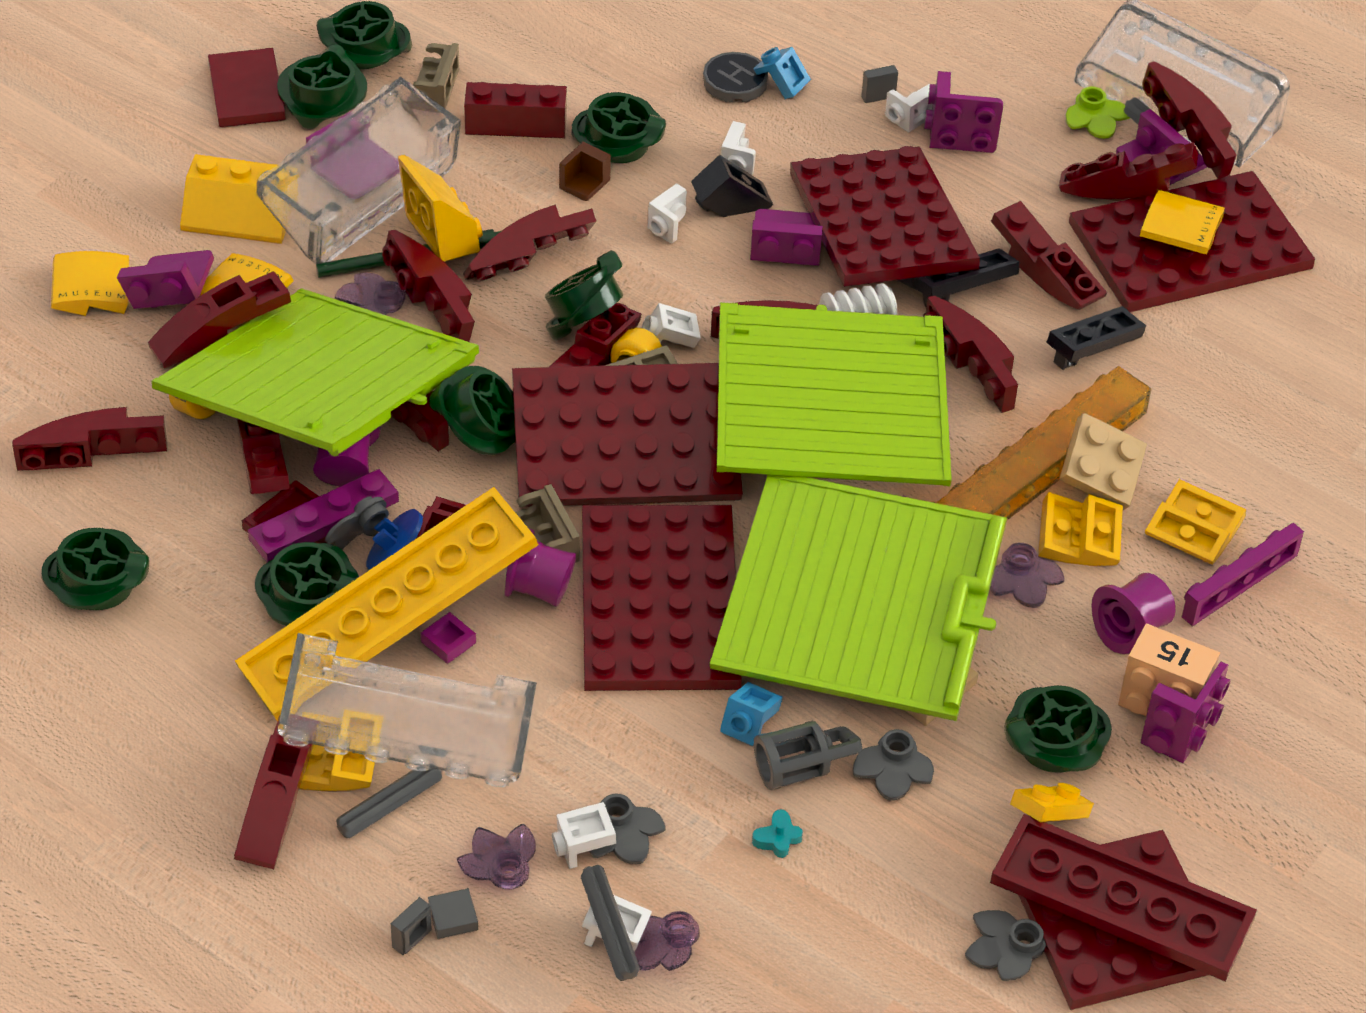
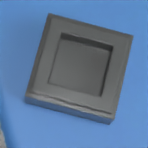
(878, 82)
(453, 913)
(411, 926)

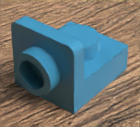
(785, 70)
(748, 712)

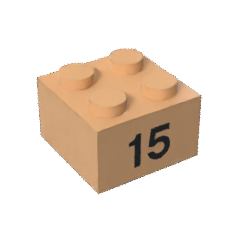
(1164, 660)

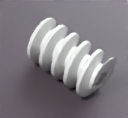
(870, 300)

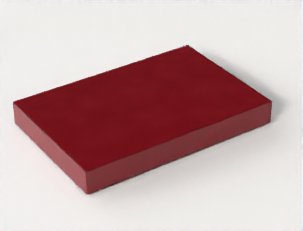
(246, 87)

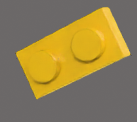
(1052, 802)

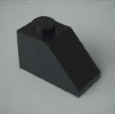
(729, 189)

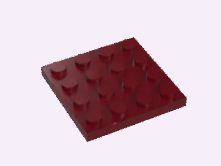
(1097, 964)

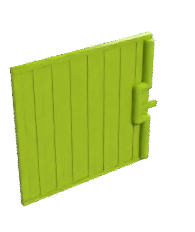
(318, 370)
(832, 395)
(861, 595)

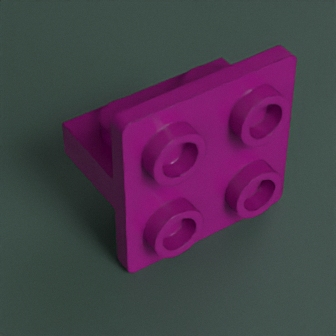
(1155, 137)

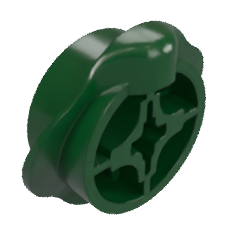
(365, 33)
(322, 86)
(619, 126)
(584, 295)
(477, 409)
(95, 569)
(308, 576)
(1059, 720)

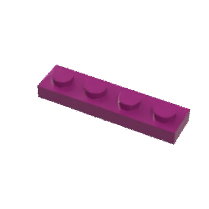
(316, 517)
(1242, 574)

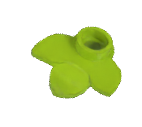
(1095, 113)

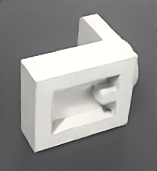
(908, 111)
(736, 148)
(666, 212)
(673, 325)
(582, 832)
(633, 916)

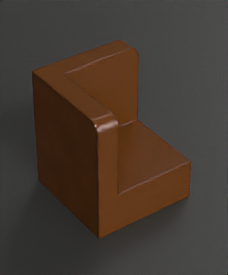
(584, 171)

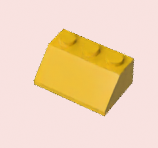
(224, 200)
(438, 212)

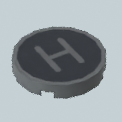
(733, 77)

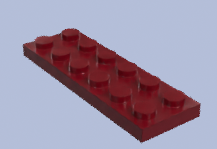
(1124, 897)

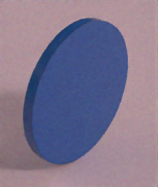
(394, 536)

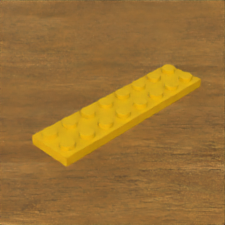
(398, 592)

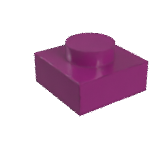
(448, 637)

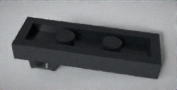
(992, 267)
(1094, 335)

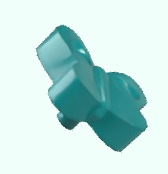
(777, 835)

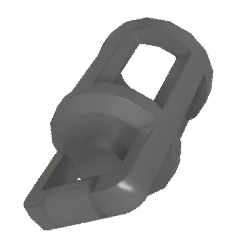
(813, 763)

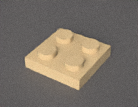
(1103, 460)

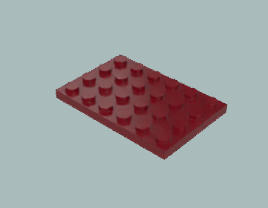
(883, 216)
(1248, 246)
(620, 434)
(655, 595)

